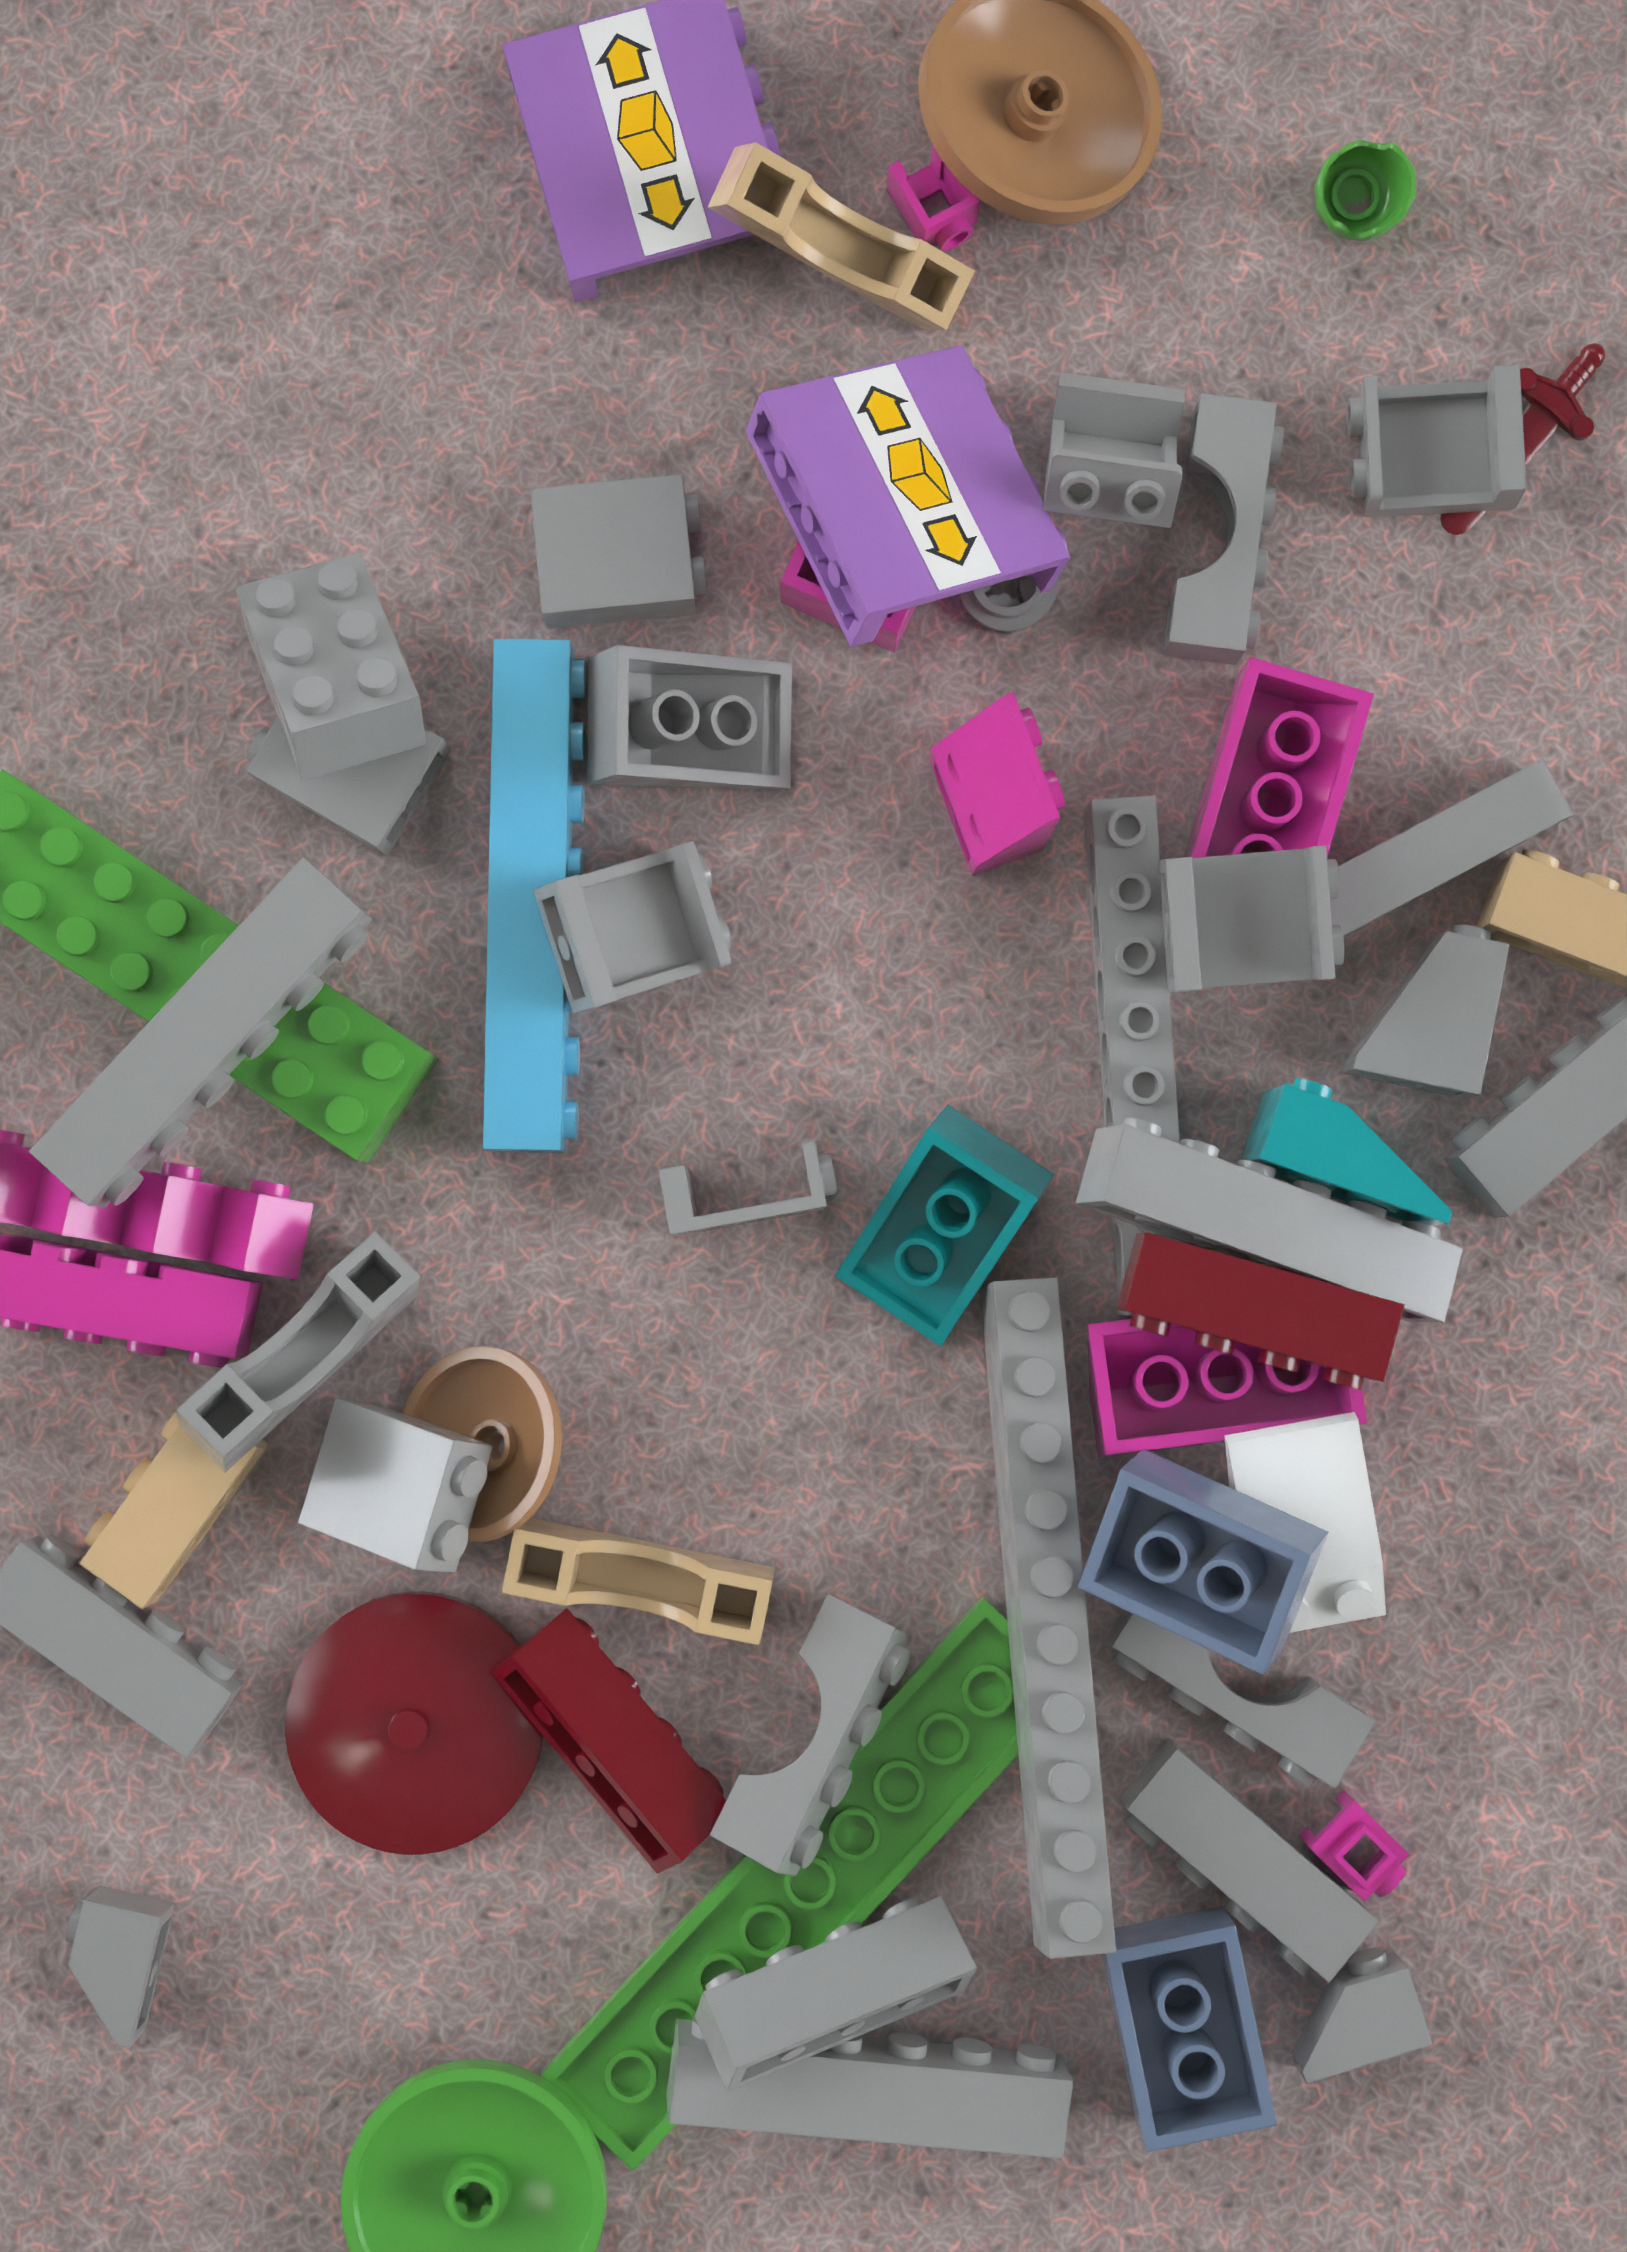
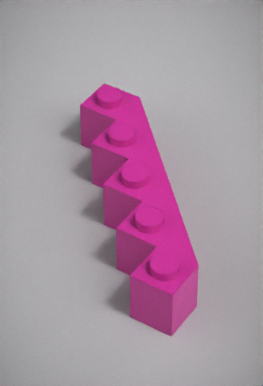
(164, 1215)

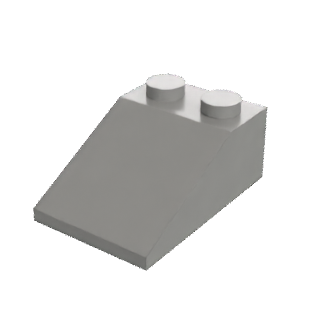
(688, 720)

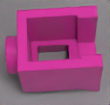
(949, 226)
(1381, 1872)

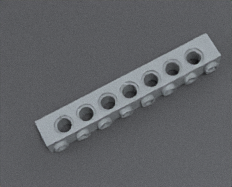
(1130, 978)

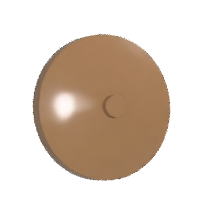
(1040, 105)

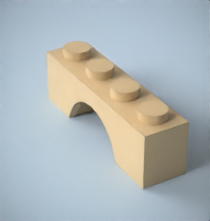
(803, 220)
(595, 1567)

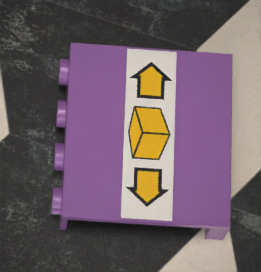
(637, 130)
(903, 487)

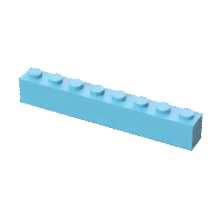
(529, 848)

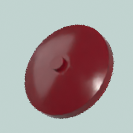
(407, 1727)

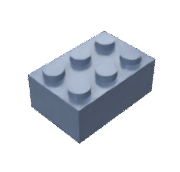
(1202, 1560)
(1187, 2030)

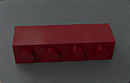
(1260, 1308)
(613, 1740)

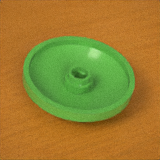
(474, 2164)

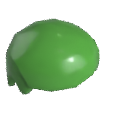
(1363, 172)

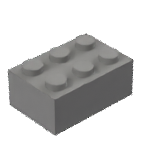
(332, 666)

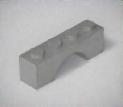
(1231, 455)
(264, 1387)
(1305, 1725)
(780, 1813)

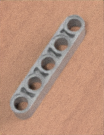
(1447, 845)

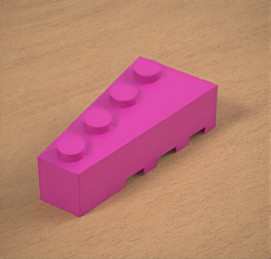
(126, 1299)

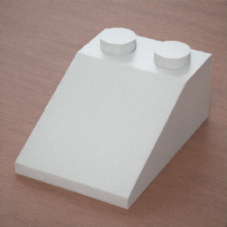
(1322, 1478)

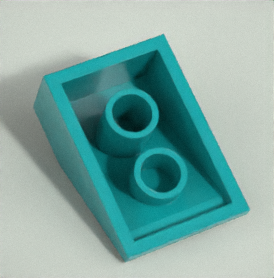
(1330, 1145)
(943, 1224)

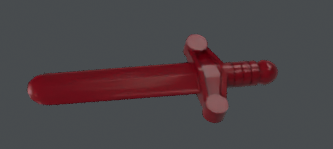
(1549, 407)

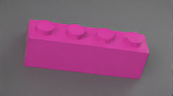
(1279, 763)
(1177, 1394)

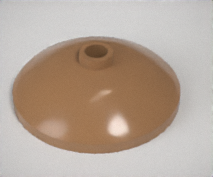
(494, 1398)

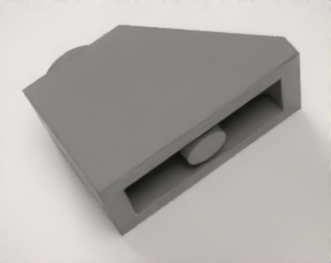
(119, 1956)
(1362, 2018)

